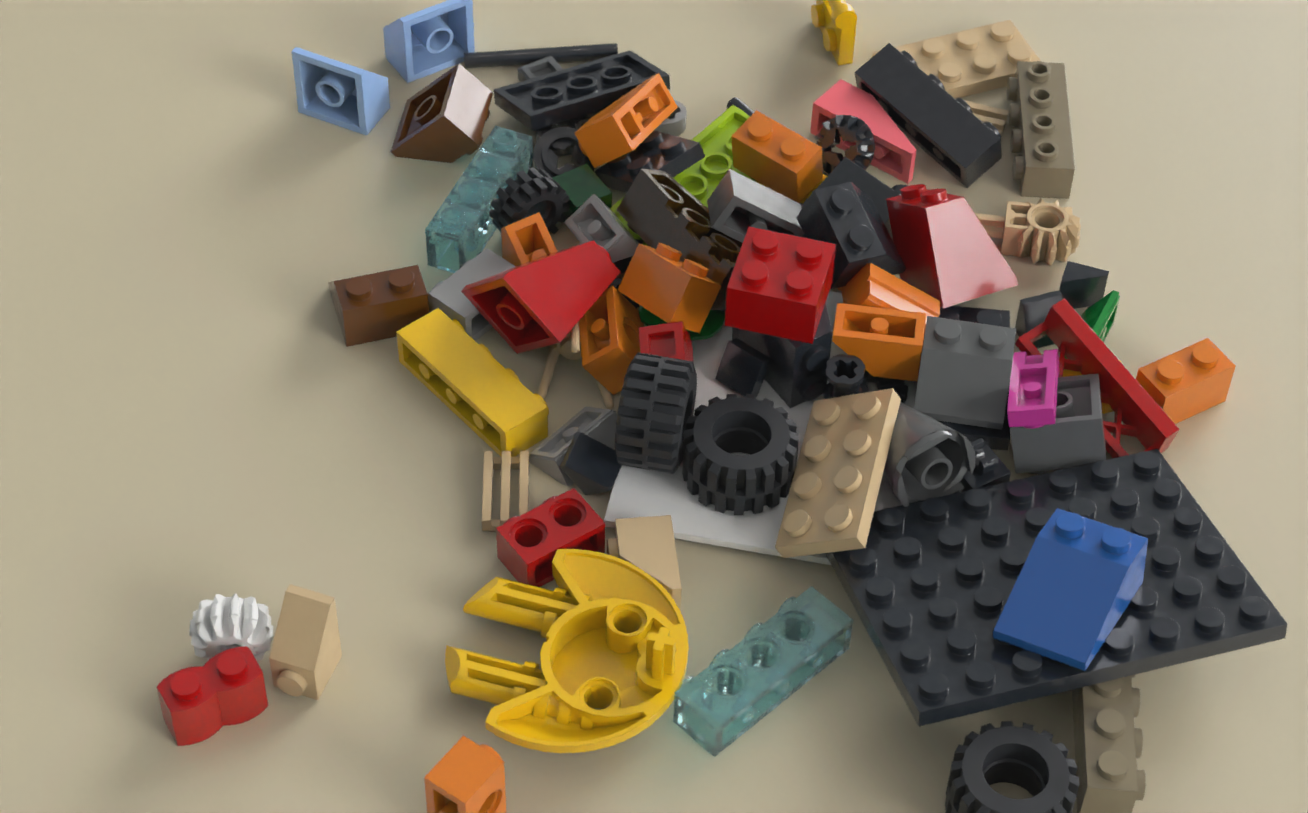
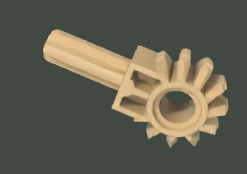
(1035, 231)

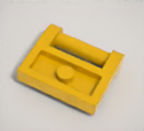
(838, 28)

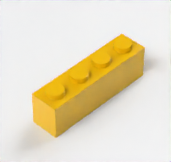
(473, 383)

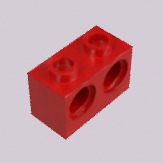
(531, 540)

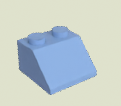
(430, 39)
(339, 92)

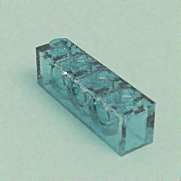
(463, 220)
(790, 648)

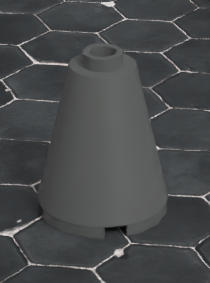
(926, 457)

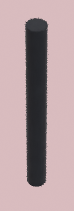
(527, 56)

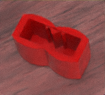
(206, 697)

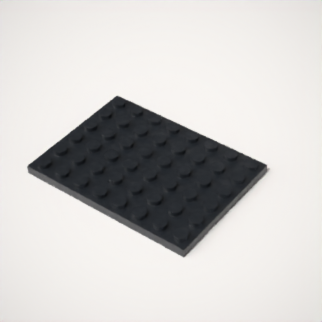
(948, 564)

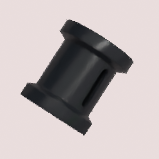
(844, 376)

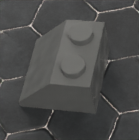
(965, 372)
(1073, 439)

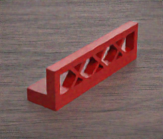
(1118, 387)

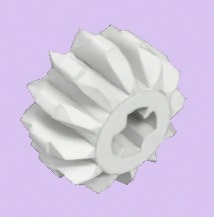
(230, 624)

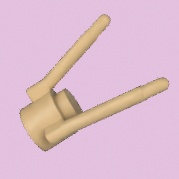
(571, 349)

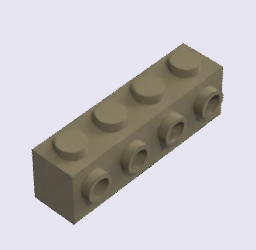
(1041, 130)
(1107, 747)

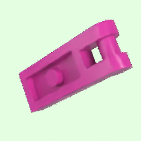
(1033, 389)

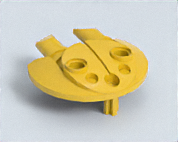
(608, 646)

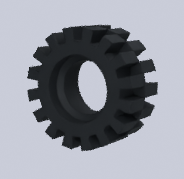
(528, 196)

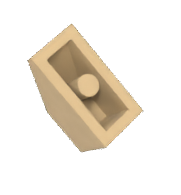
(651, 547)
(305, 643)

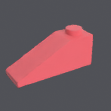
(892, 148)

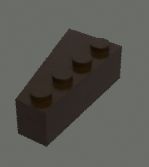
(670, 215)

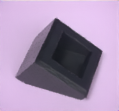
(1083, 284)
(1033, 312)
(590, 464)

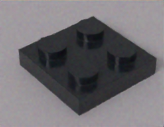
(656, 152)

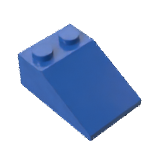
(1072, 588)

